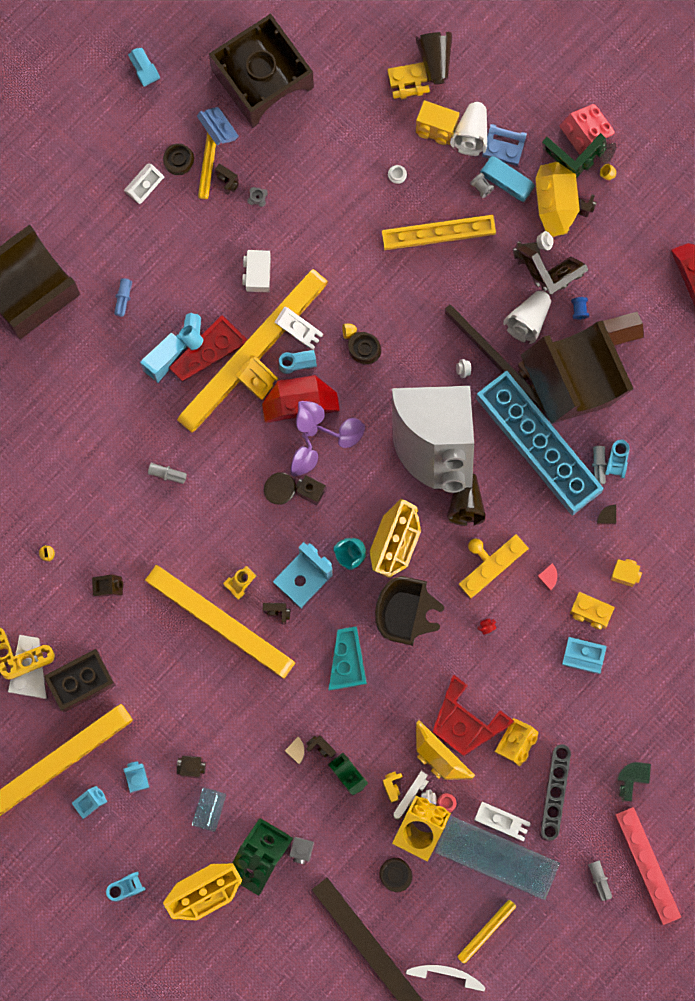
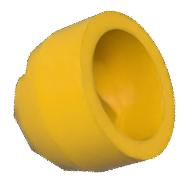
(608, 172)
(348, 330)
(51, 553)

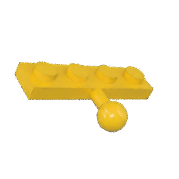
(492, 565)

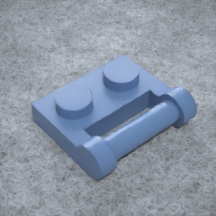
(502, 150)

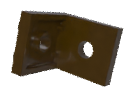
(555, 278)

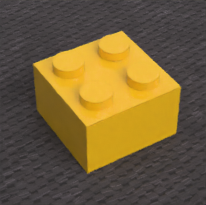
(436, 122)

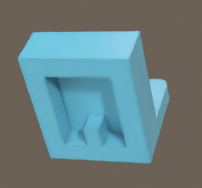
(136, 777)
(89, 801)

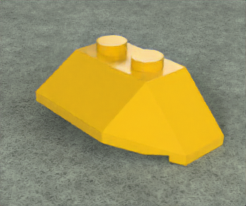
(557, 198)
(395, 539)
(438, 756)
(203, 892)

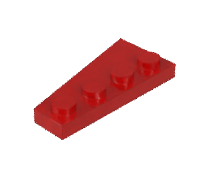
(217, 343)

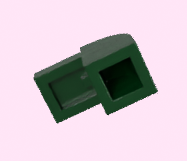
(348, 774)

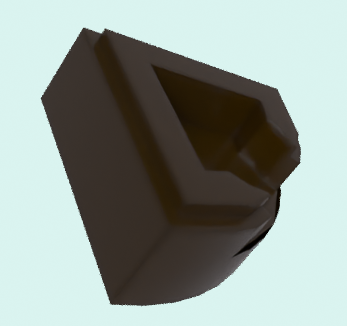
(607, 515)

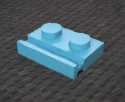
(584, 655)

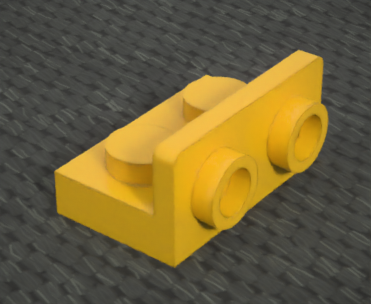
(592, 611)
(517, 742)

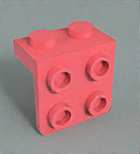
(584, 126)

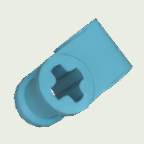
(617, 462)
(126, 887)

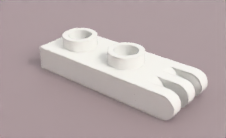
(298, 327)
(419, 783)
(501, 821)

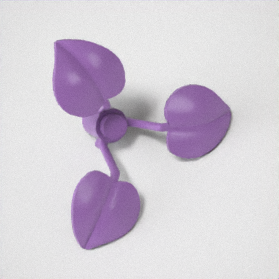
(307, 421)

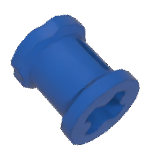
(580, 308)

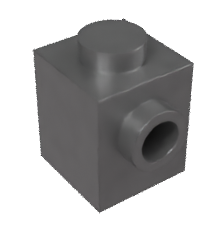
(301, 850)

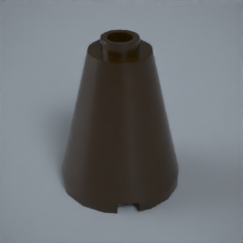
(435, 54)
(467, 506)

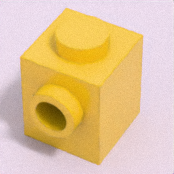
(626, 572)

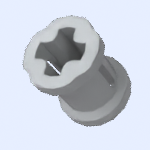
(482, 185)

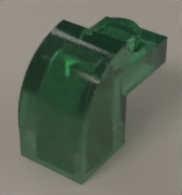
(630, 774)

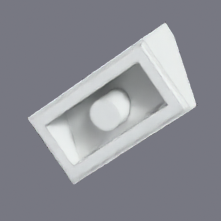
(144, 183)

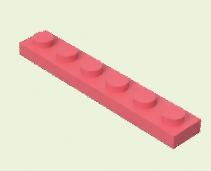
(648, 866)

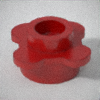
(487, 626)

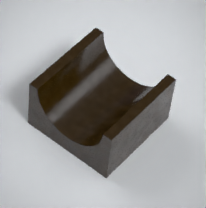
(260, 68)
(31, 283)
(577, 373)

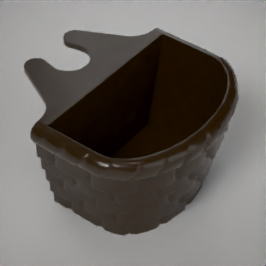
(403, 610)

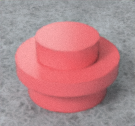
(447, 801)

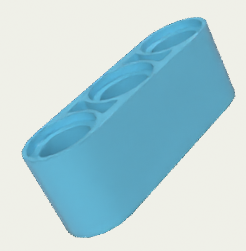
(507, 178)

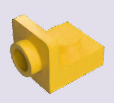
(392, 790)

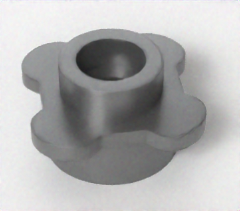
(262, 193)

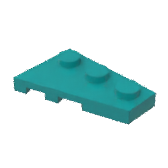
(347, 661)

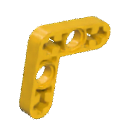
(15, 662)

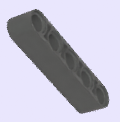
(554, 782)

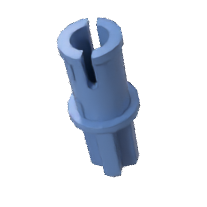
(122, 297)

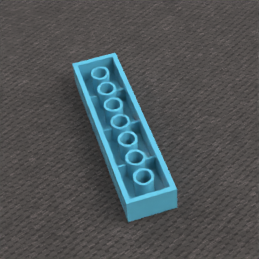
(539, 443)

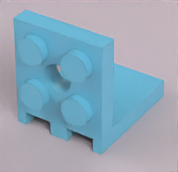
(312, 568)

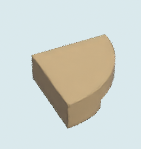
(296, 750)

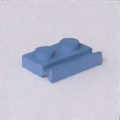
(217, 125)

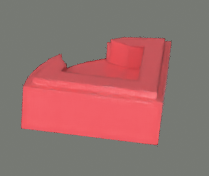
(549, 577)

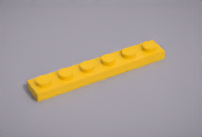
(438, 232)

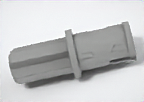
(599, 463)
(167, 473)
(600, 880)

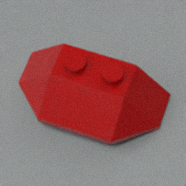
(685, 260)
(285, 395)

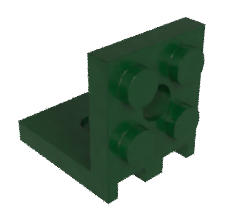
(584, 161)
(259, 855)

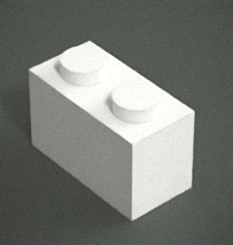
(258, 271)

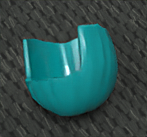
(350, 552)

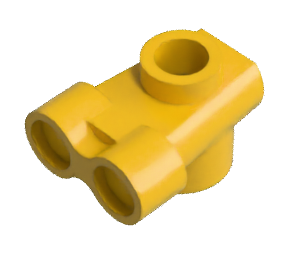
(236, 583)

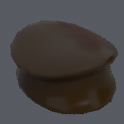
(178, 159)
(364, 348)
(279, 488)
(395, 875)

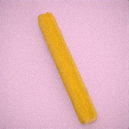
(207, 167)
(486, 931)

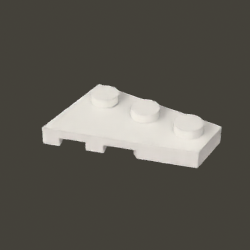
(33, 682)

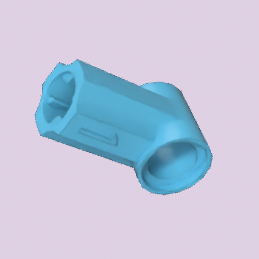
(145, 70)
(191, 331)
(299, 361)

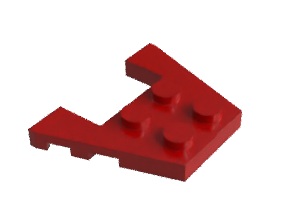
(460, 727)

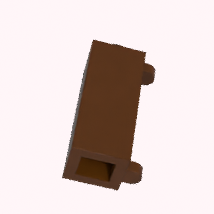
(625, 328)

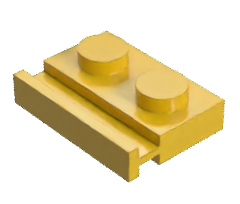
(256, 377)

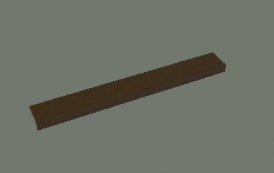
(492, 355)
(365, 942)

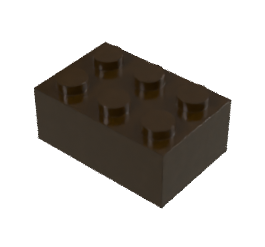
(79, 680)

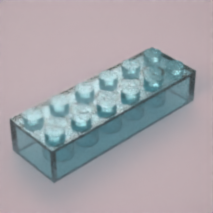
(497, 858)

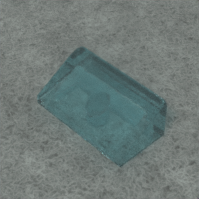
(209, 809)

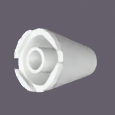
(471, 131)
(528, 317)

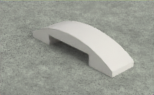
(470, 982)

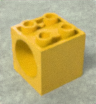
(418, 842)

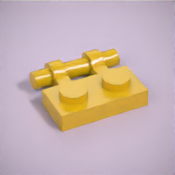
(406, 76)

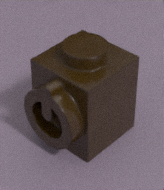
(191, 767)

